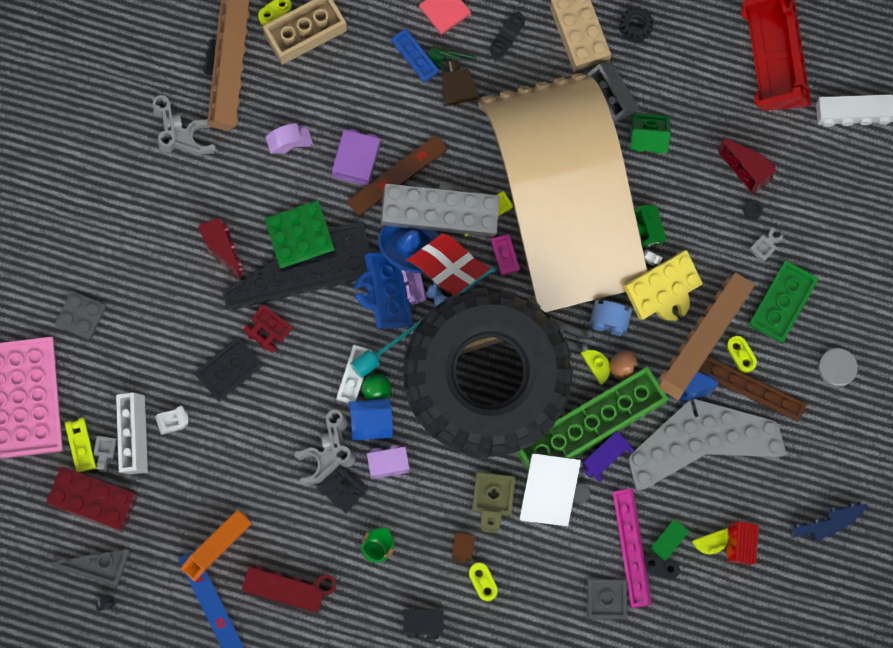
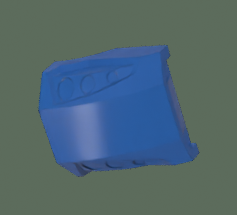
(371, 419)

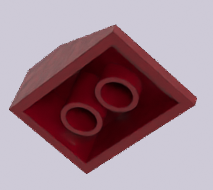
(748, 165)

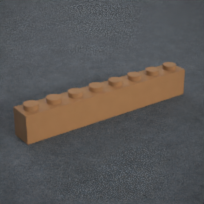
(228, 64)
(706, 336)

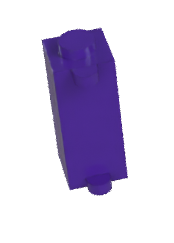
(605, 456)

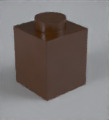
(463, 547)

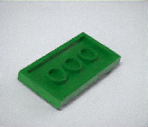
(783, 302)

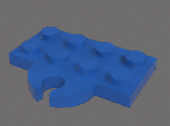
(385, 293)

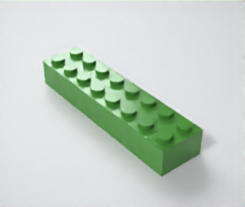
(599, 418)

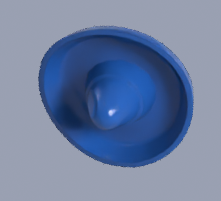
(401, 243)

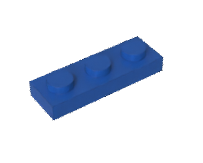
(415, 55)

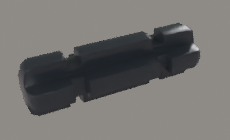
(209, 61)

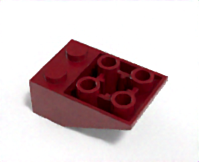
(218, 246)

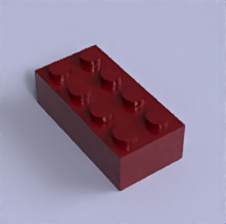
(91, 499)

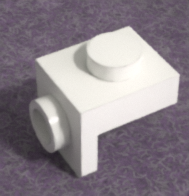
(172, 420)

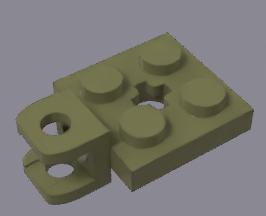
(493, 508)

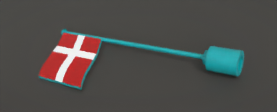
(445, 265)

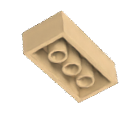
(304, 29)
(580, 33)

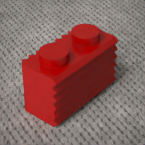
(742, 543)

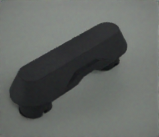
(507, 35)

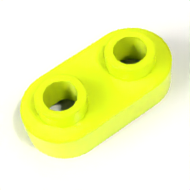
(274, 10)
(743, 354)
(483, 582)

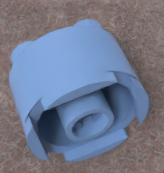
(610, 317)

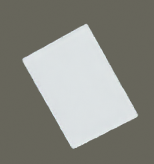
(550, 490)

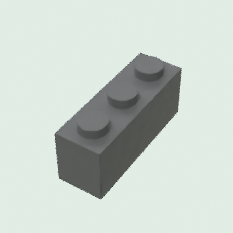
(614, 90)

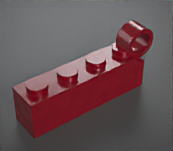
(285, 590)

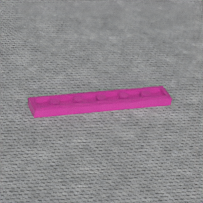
(632, 548)

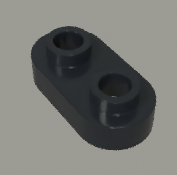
(660, 567)

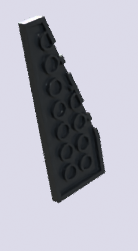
(321, 272)

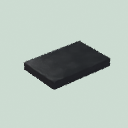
(228, 369)

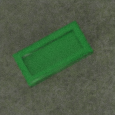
(670, 539)

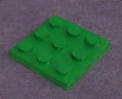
(299, 234)

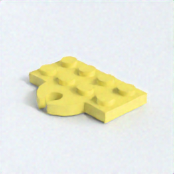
(664, 287)

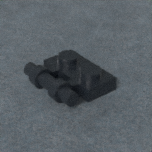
(338, 493)

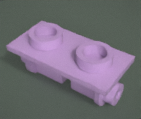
(414, 287)

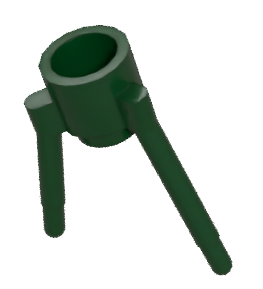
(439, 54)

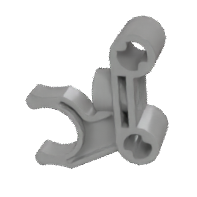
(174, 132)
(333, 450)

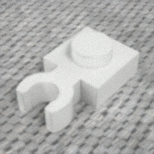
(652, 258)

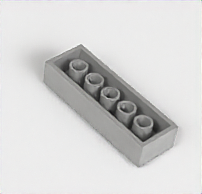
(440, 210)

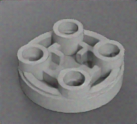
(838, 367)

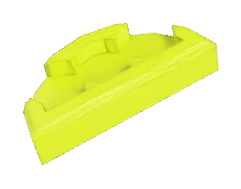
(598, 365)
(712, 543)

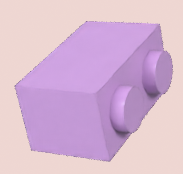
(388, 462)

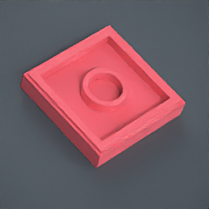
(444, 13)

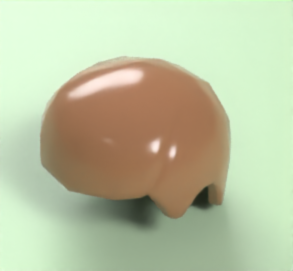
(622, 365)

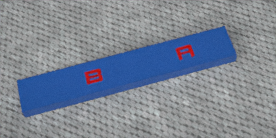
(213, 609)

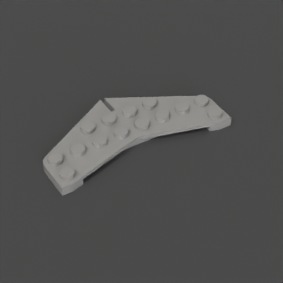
(712, 432)

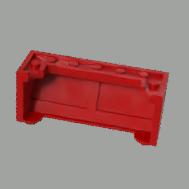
(777, 54)

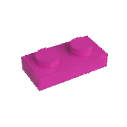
(505, 255)

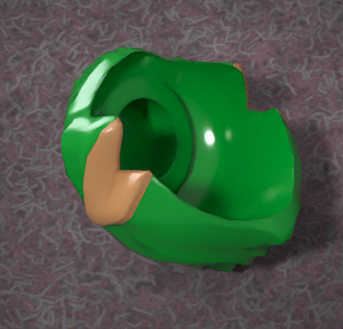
(377, 545)

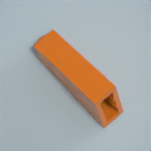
(216, 545)

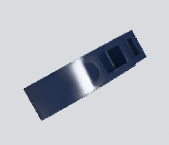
(836, 521)

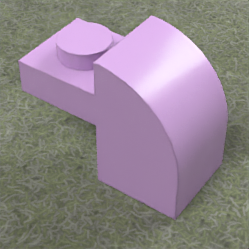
(287, 137)

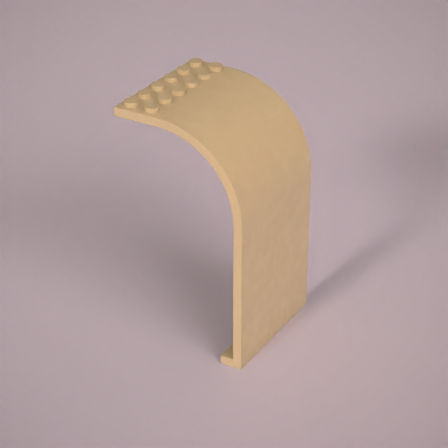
(568, 190)

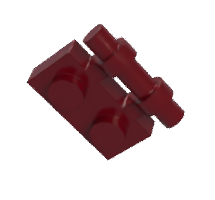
(272, 324)

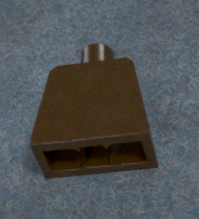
(457, 85)

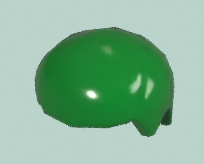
(376, 387)

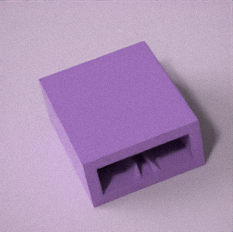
(356, 157)

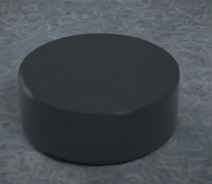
(753, 209)
(105, 603)

